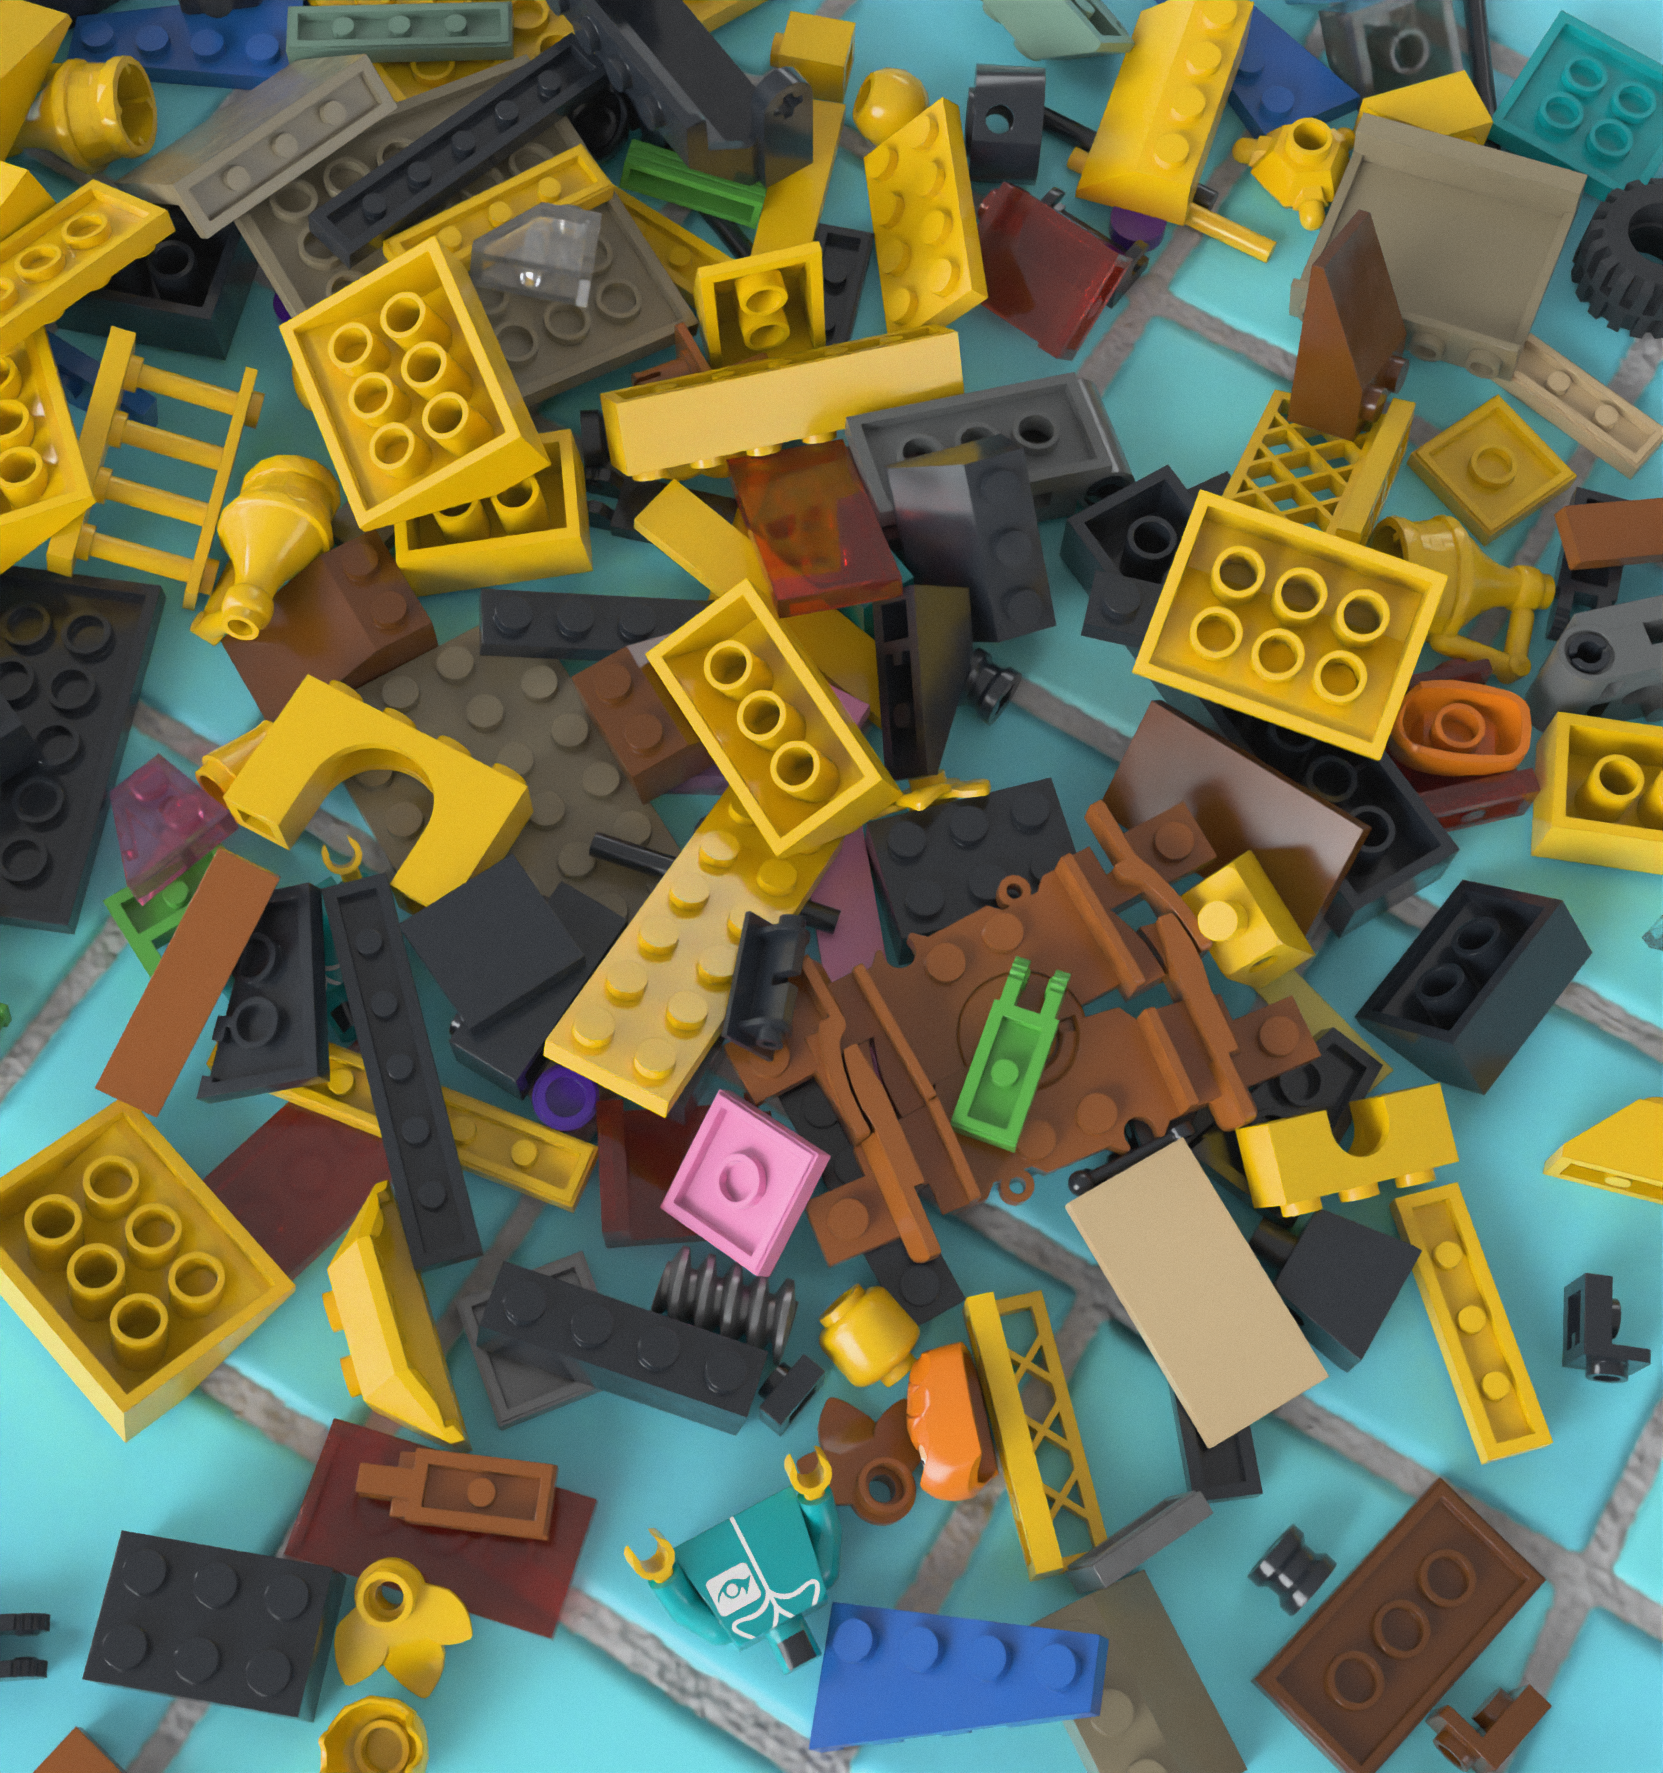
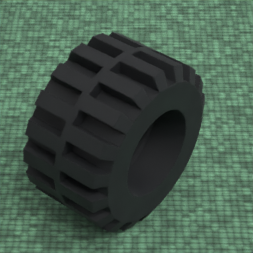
(1607, 261)

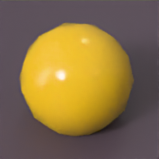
(888, 103)

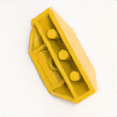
(391, 1327)

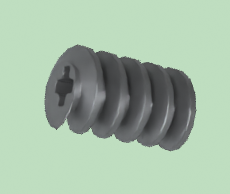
(727, 1302)

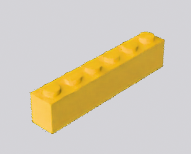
(775, 400)

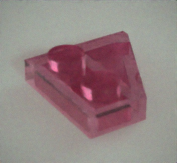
(164, 826)

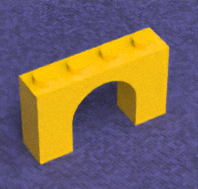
(334, 735)

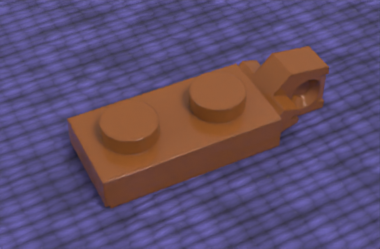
(465, 1492)

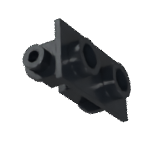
(760, 995)

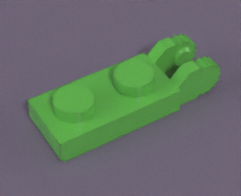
(1009, 1062)

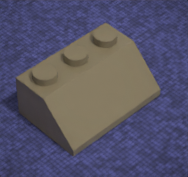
(1152, 1697)

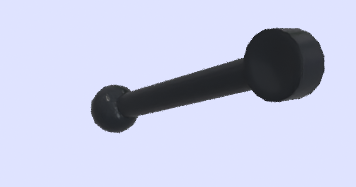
(1083, 1181)

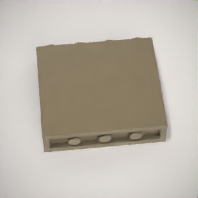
(262, 140)
(1461, 236)

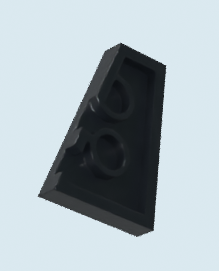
(277, 1006)
(1328, 1084)

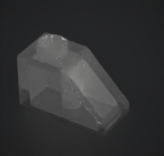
(540, 254)

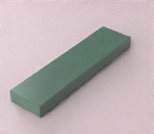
(403, 31)

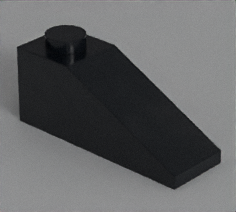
(921, 671)

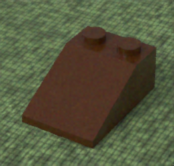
(1348, 336)
(335, 620)
(641, 721)

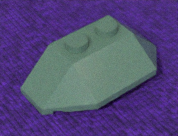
(1060, 28)

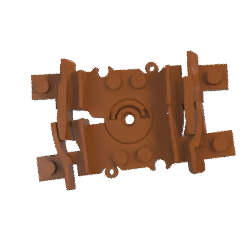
(1100, 1066)

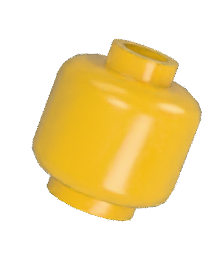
(869, 1336)

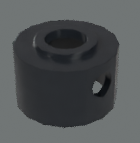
(1018, 97)

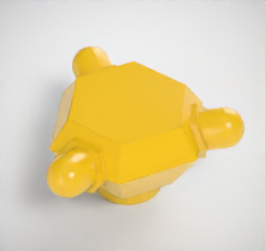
(1299, 165)

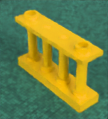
(110, 427)

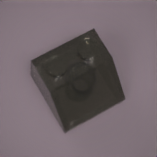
(1390, 43)

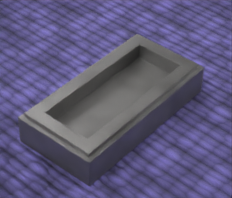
(1138, 1541)

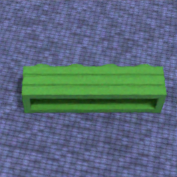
(666, 177)

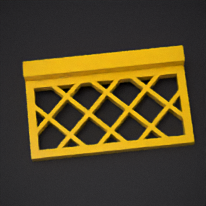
(1358, 487)

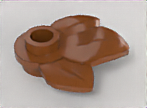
(866, 1453)

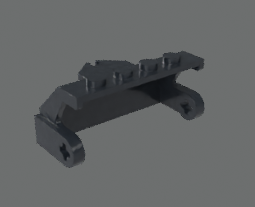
(693, 94)

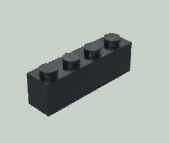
(621, 1348)

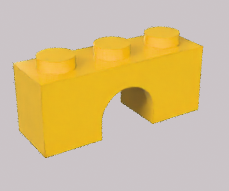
(1395, 1137)

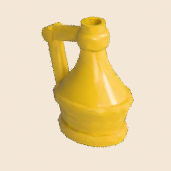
(92, 113)
(270, 536)
(1471, 589)

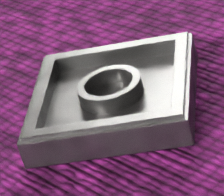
(515, 1388)

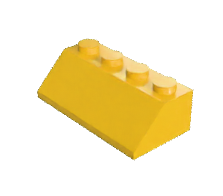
(1166, 107)
(772, 723)

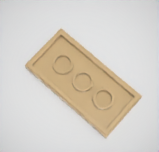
(1196, 1292)

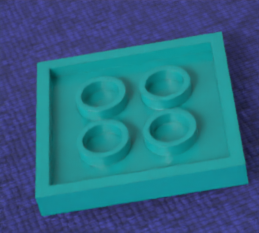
(1586, 108)

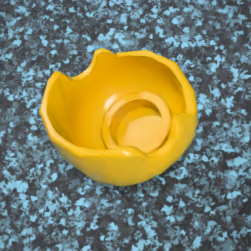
(375, 1738)

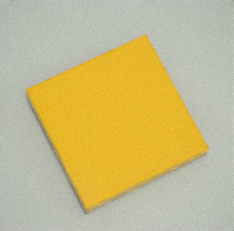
(1491, 470)

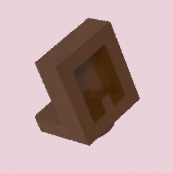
(1502, 1723)

